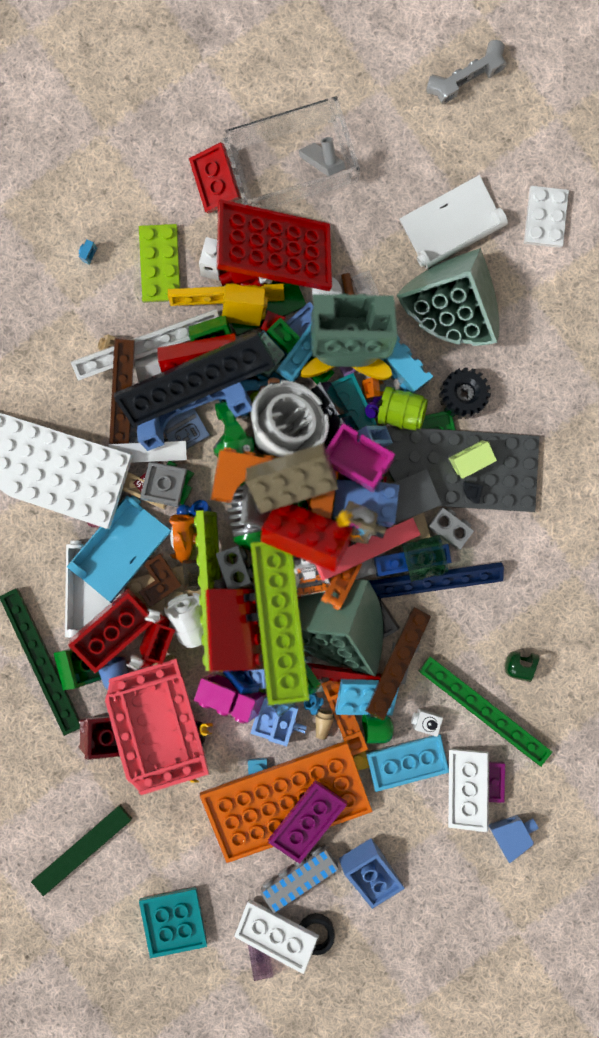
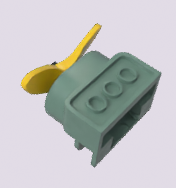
(352, 333)

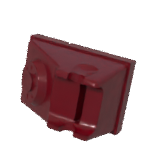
(97, 738)

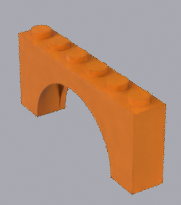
(232, 473)

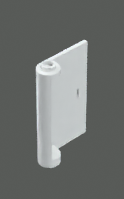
(452, 222)
(81, 600)

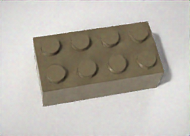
(291, 478)

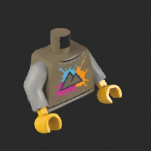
(362, 521)

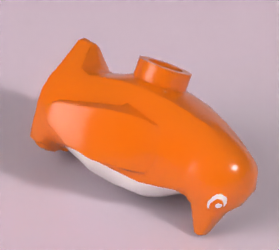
(182, 536)

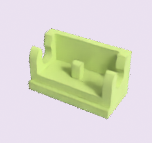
(472, 459)

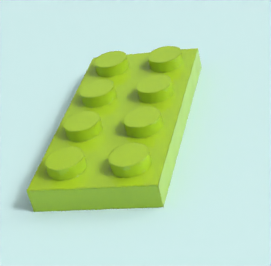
(159, 261)

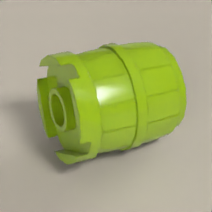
(402, 409)

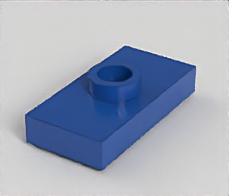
(242, 681)

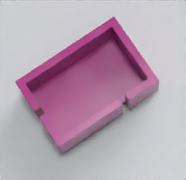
(358, 461)
(222, 696)

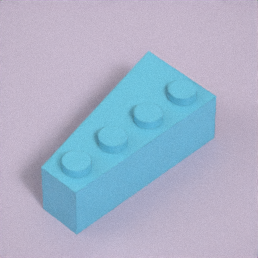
(406, 369)

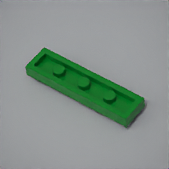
(286, 339)

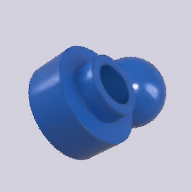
(196, 506)

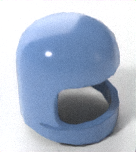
(114, 668)

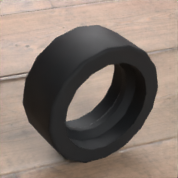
(325, 921)

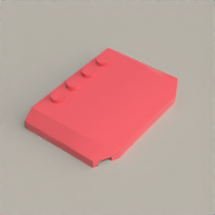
(155, 727)

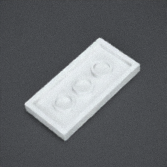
(468, 790)
(276, 936)

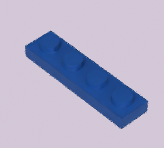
(397, 563)

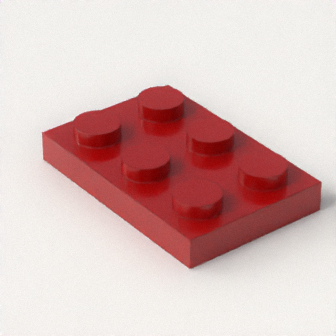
(214, 177)

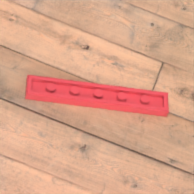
(361, 552)

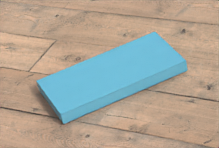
(407, 762)

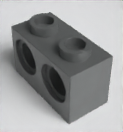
(229, 570)

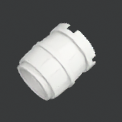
(185, 616)

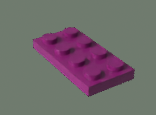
(307, 821)

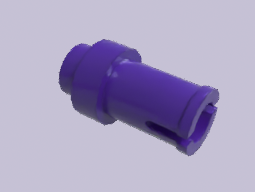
(372, 408)

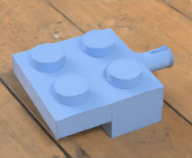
(276, 728)

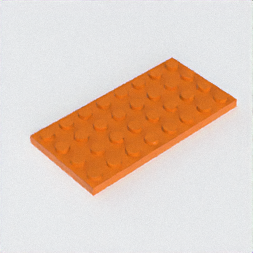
(254, 806)

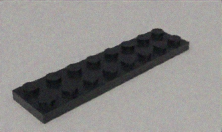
(195, 379)

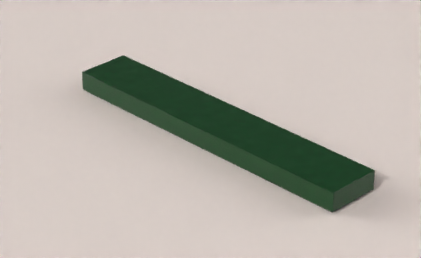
(81, 850)

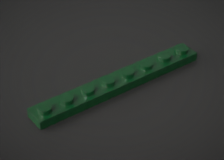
(40, 661)

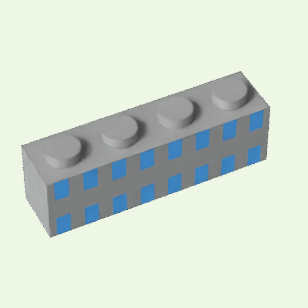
(299, 878)

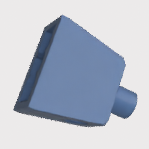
(513, 836)

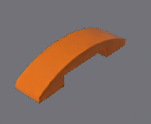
(347, 723)

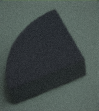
(472, 491)

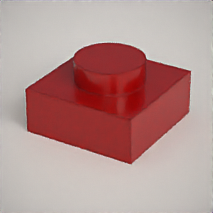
(270, 319)

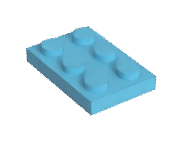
(355, 696)

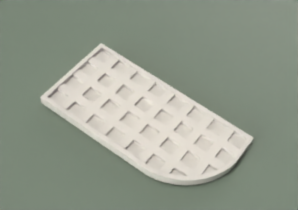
(61, 471)

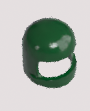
(516, 670)

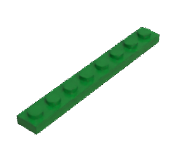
(485, 711)

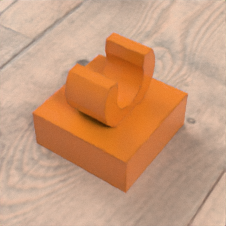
(371, 388)

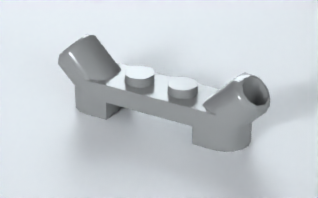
(491, 64)

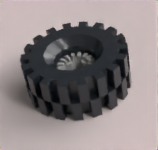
(464, 381)

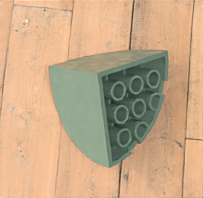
(455, 301)
(344, 635)

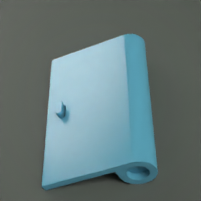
(109, 554)

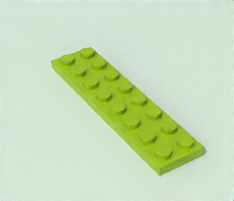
(208, 565)
(279, 625)

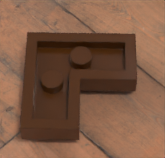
(164, 583)

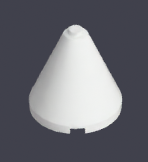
(287, 419)

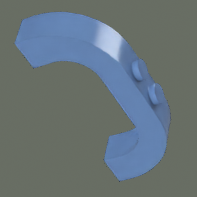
(151, 432)

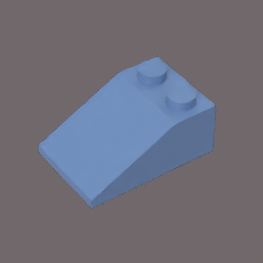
(382, 501)
(370, 873)

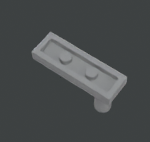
(323, 157)

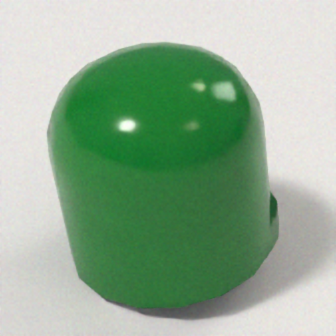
(377, 730)

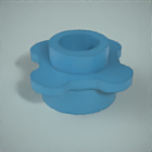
(313, 704)

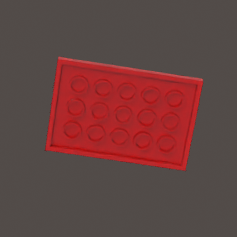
(273, 245)

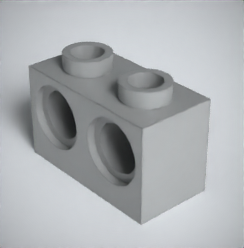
(448, 532)

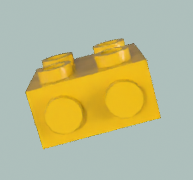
(244, 304)

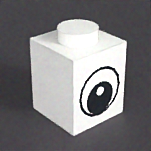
(426, 722)

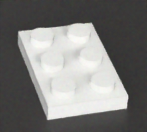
(546, 216)

